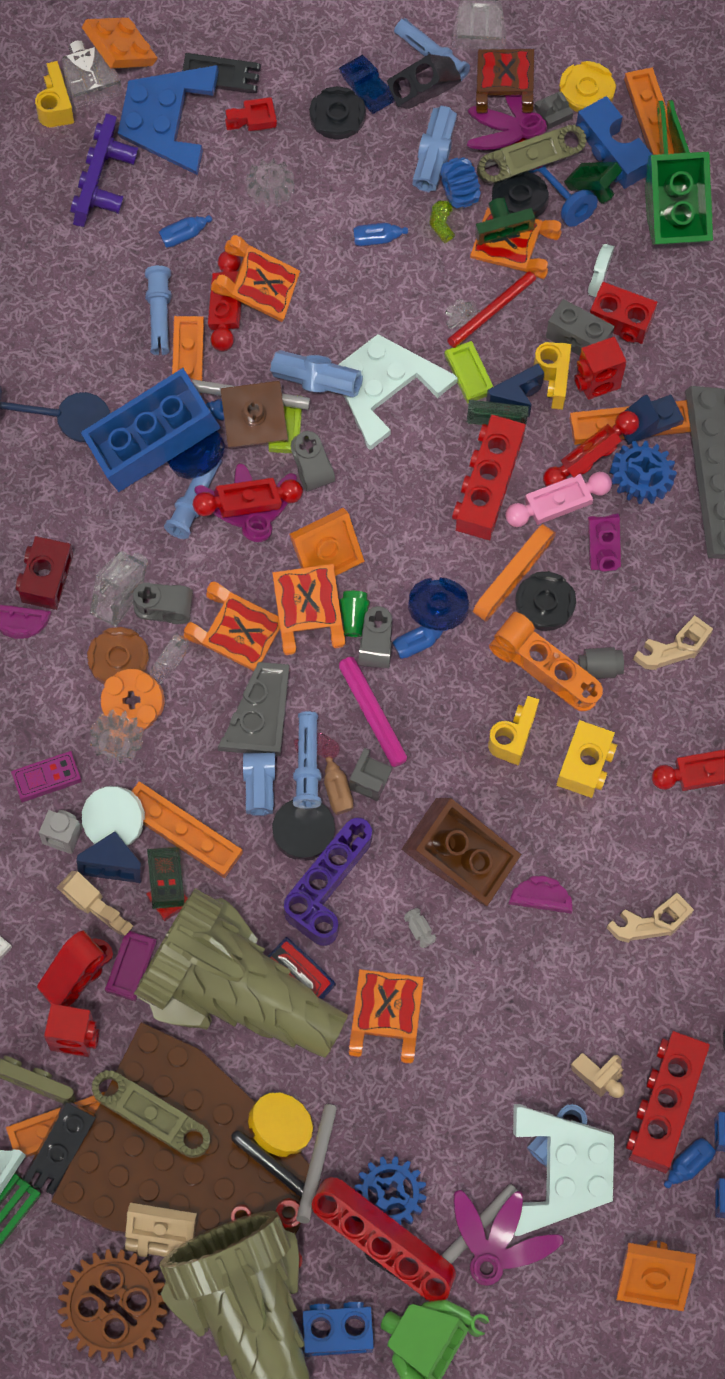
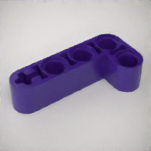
(333, 876)

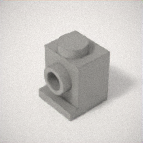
(60, 831)

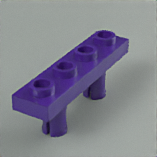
(96, 157)

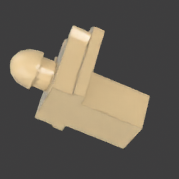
(600, 1079)

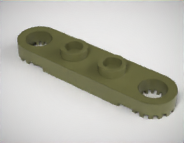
(531, 154)
(151, 1113)

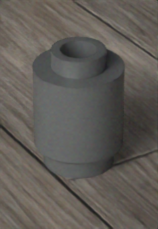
(602, 662)

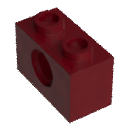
(48, 589)

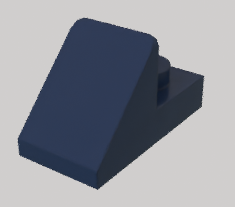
(516, 388)
(654, 417)

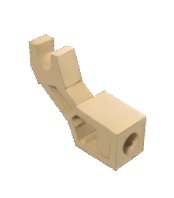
(674, 652)
(88, 899)
(652, 927)

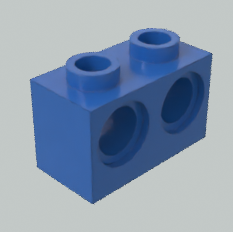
(338, 1340)

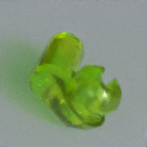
(438, 219)

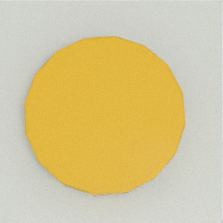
(588, 92)
(280, 1124)

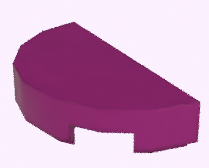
(22, 622)
(542, 893)

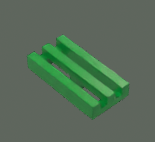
(21, 1213)

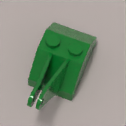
(677, 187)

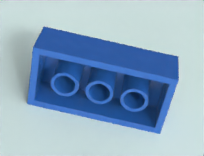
(150, 430)

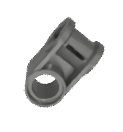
(314, 466)
(166, 602)
(376, 642)

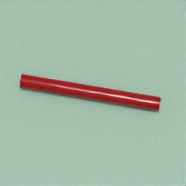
(491, 309)

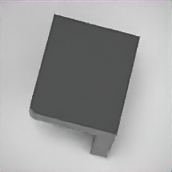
(369, 776)

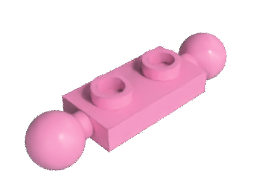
(558, 499)

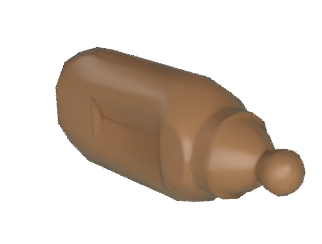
(337, 788)

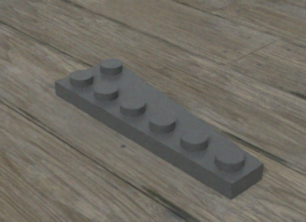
(707, 428)

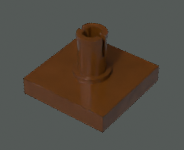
(254, 414)

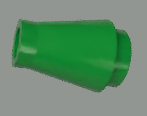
(353, 610)

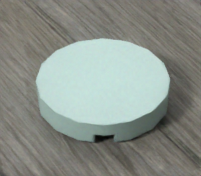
(111, 811)

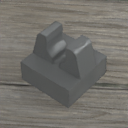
(554, 109)

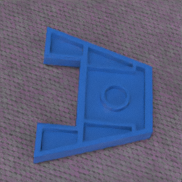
(154, 114)

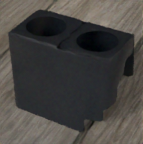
(443, 69)

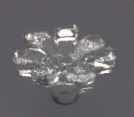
(461, 313)

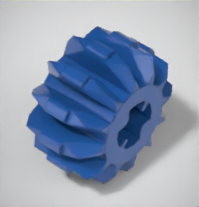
(460, 182)

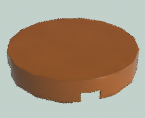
(127, 652)

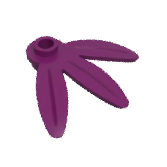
(514, 128)
(252, 521)
(502, 1230)

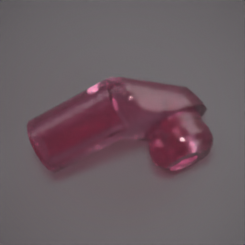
(326, 746)

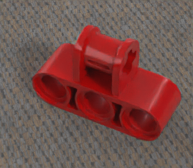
(74, 968)

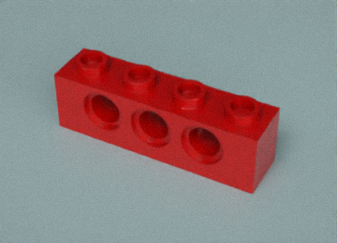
(499, 434)
(691, 1056)

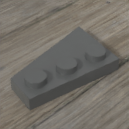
(261, 713)

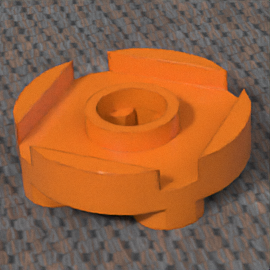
(143, 686)

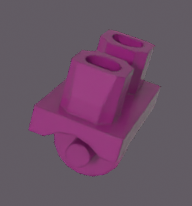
(604, 542)

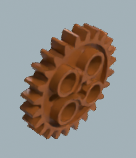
(93, 1329)

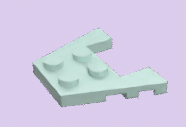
(386, 371)
(577, 1167)

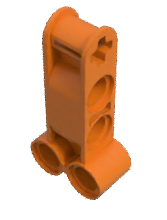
(518, 639)

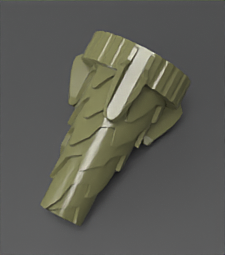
(217, 968)
(241, 1290)

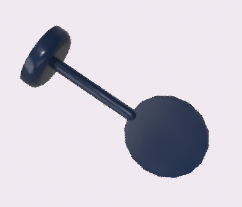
(74, 413)

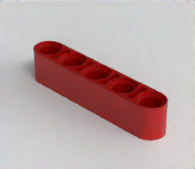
(379, 1224)

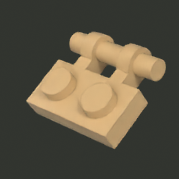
(157, 1229)

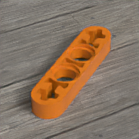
(514, 572)

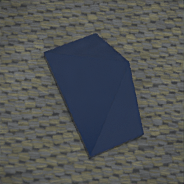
(110, 860)

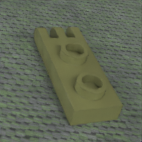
(36, 1081)

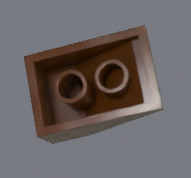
(461, 850)

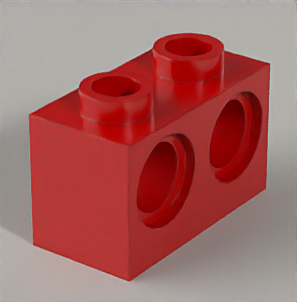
(625, 306)
(600, 368)
(71, 1030)

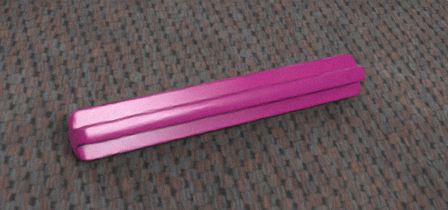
(372, 711)

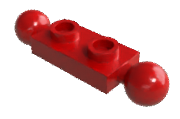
(224, 310)
(598, 445)
(247, 497)
(692, 771)

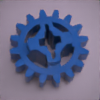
(643, 472)
(403, 1202)

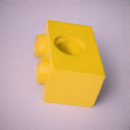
(587, 741)

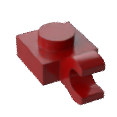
(256, 113)

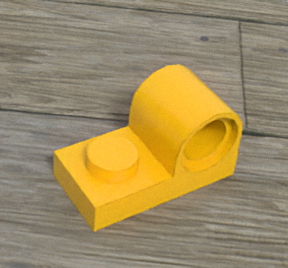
(54, 97)
(556, 372)
(517, 733)

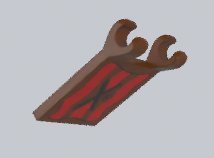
(505, 74)

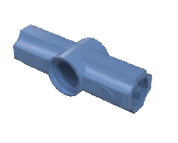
(434, 148)
(316, 373)

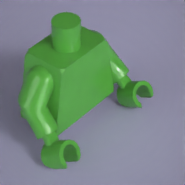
(428, 1337)

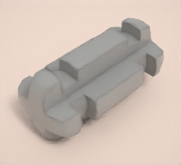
(419, 928)

